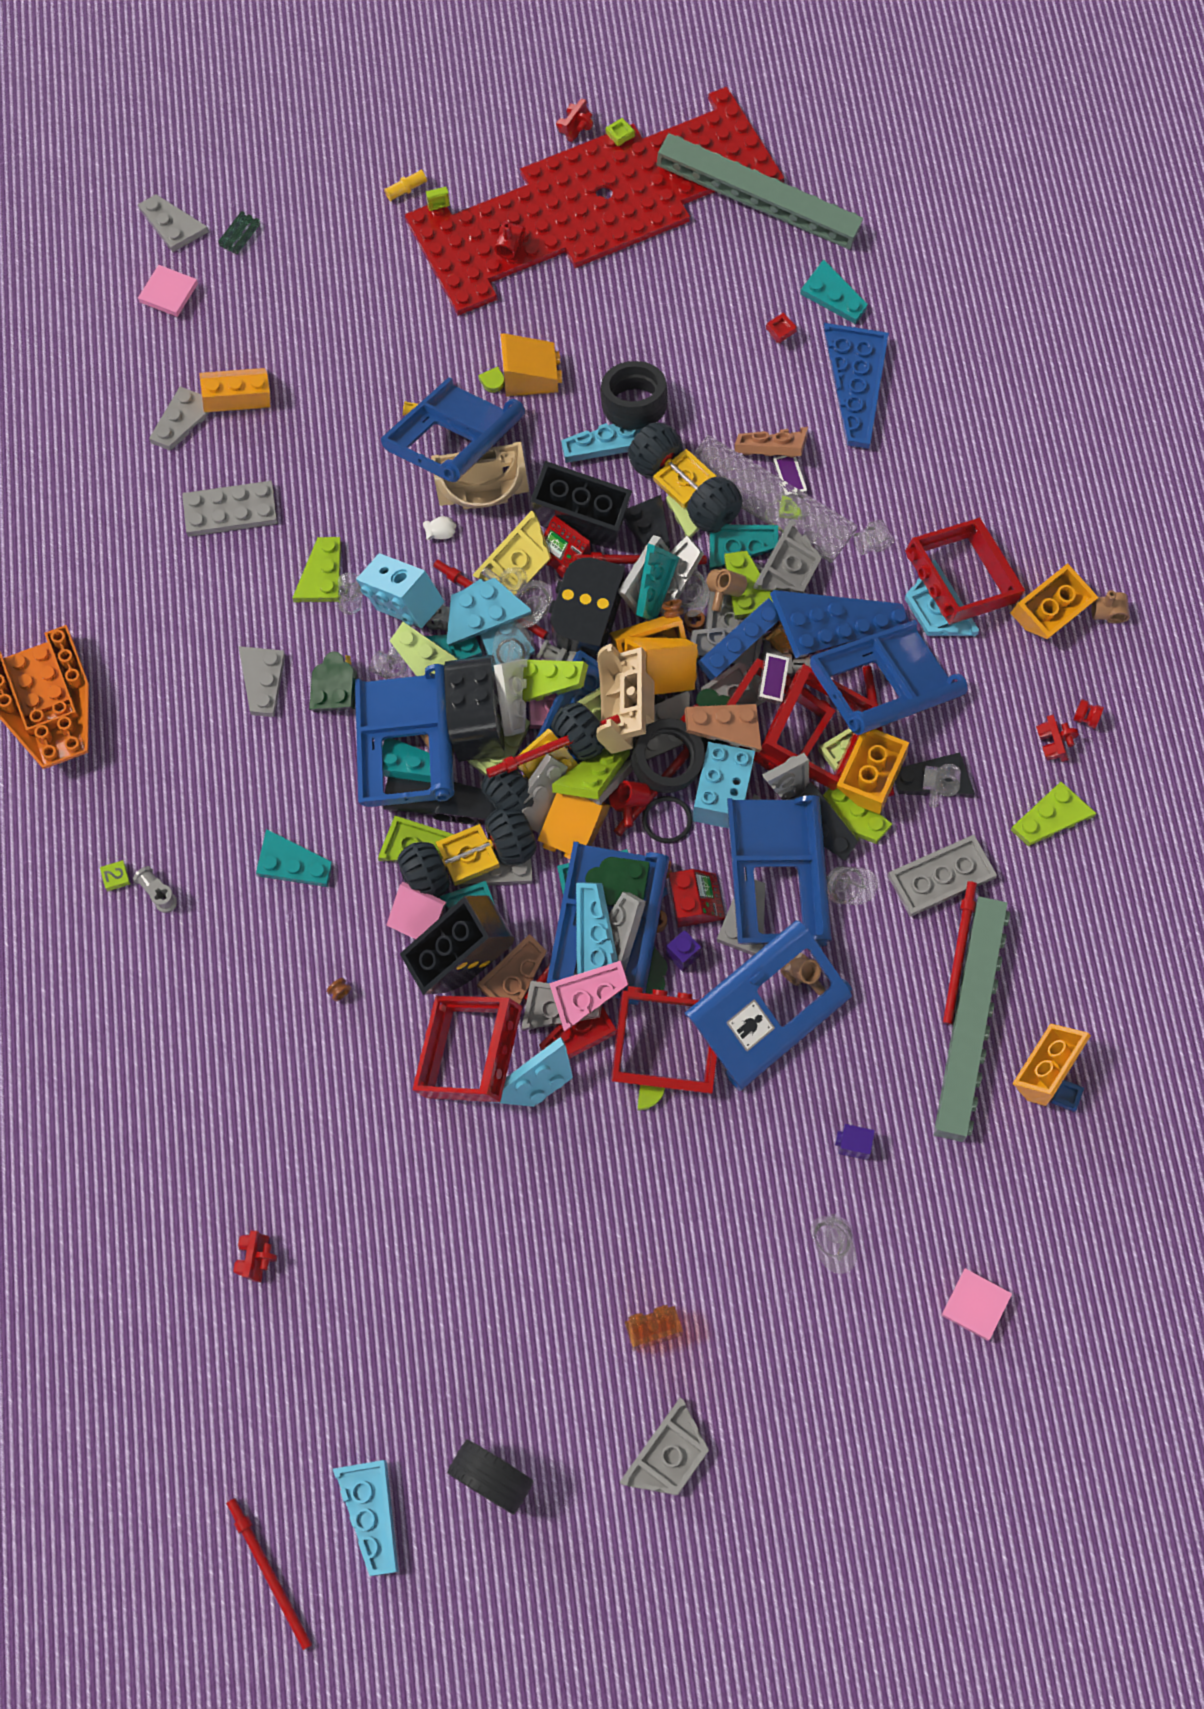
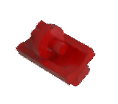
(578, 119)
(1051, 729)
(257, 1256)

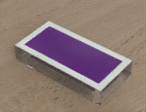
(789, 471)
(773, 678)

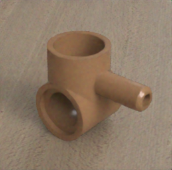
(723, 583)
(1112, 607)
(803, 970)

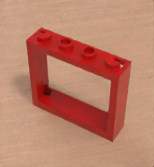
(989, 555)
(803, 676)
(817, 706)
(498, 1054)
(653, 1080)

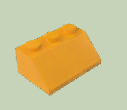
(235, 390)
(1054, 603)
(654, 628)
(873, 769)
(1050, 1063)

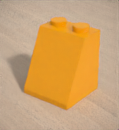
(529, 365)
(668, 662)
(572, 820)

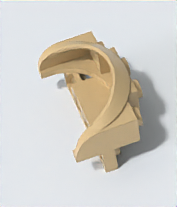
(485, 481)
(624, 692)

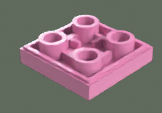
(168, 290)
(414, 911)
(976, 1304)

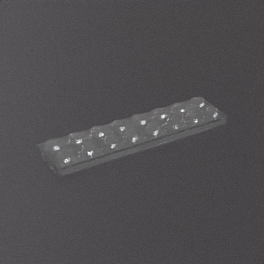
(777, 500)

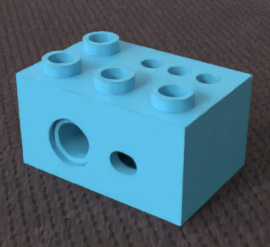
(400, 590)
(723, 776)

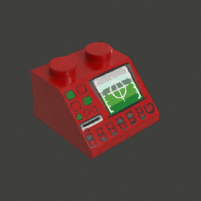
(563, 544)
(695, 897)

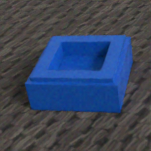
(1068, 1095)

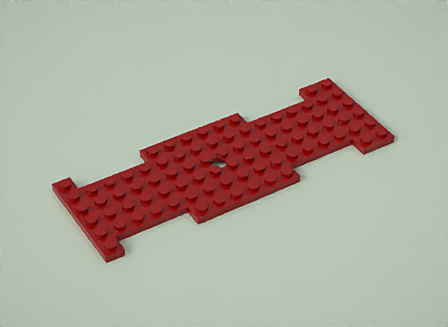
(567, 215)

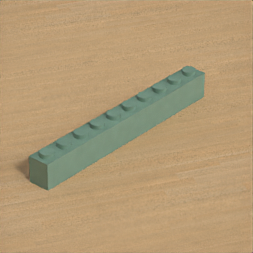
(759, 191)
(970, 1020)

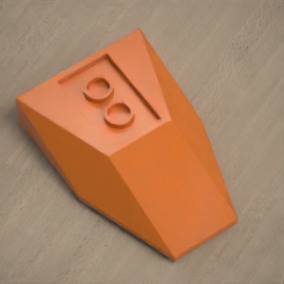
(47, 699)

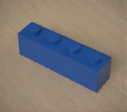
(739, 640)

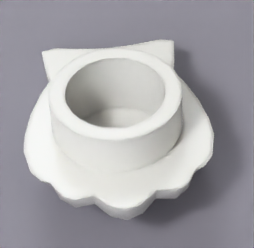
(439, 528)

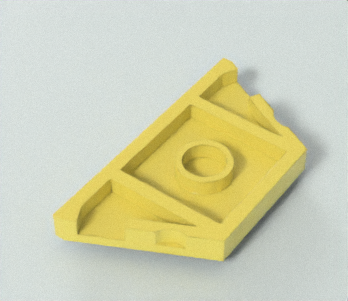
(522, 548)

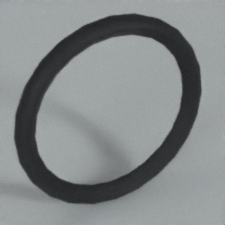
(667, 840)

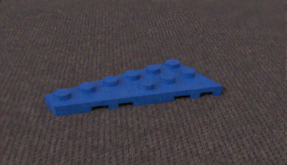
(857, 370)
(825, 622)

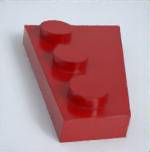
(582, 1034)

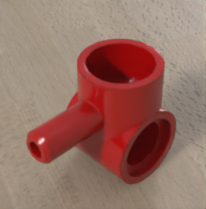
(509, 239)
(627, 796)

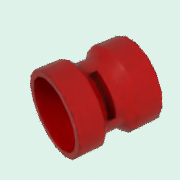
(1093, 716)

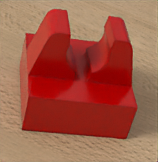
(781, 328)

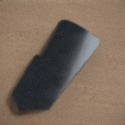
(463, 807)

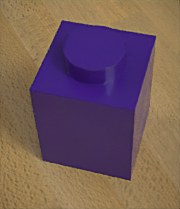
(683, 950)
(855, 1141)

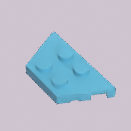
(482, 610)
(929, 614)
(538, 1076)

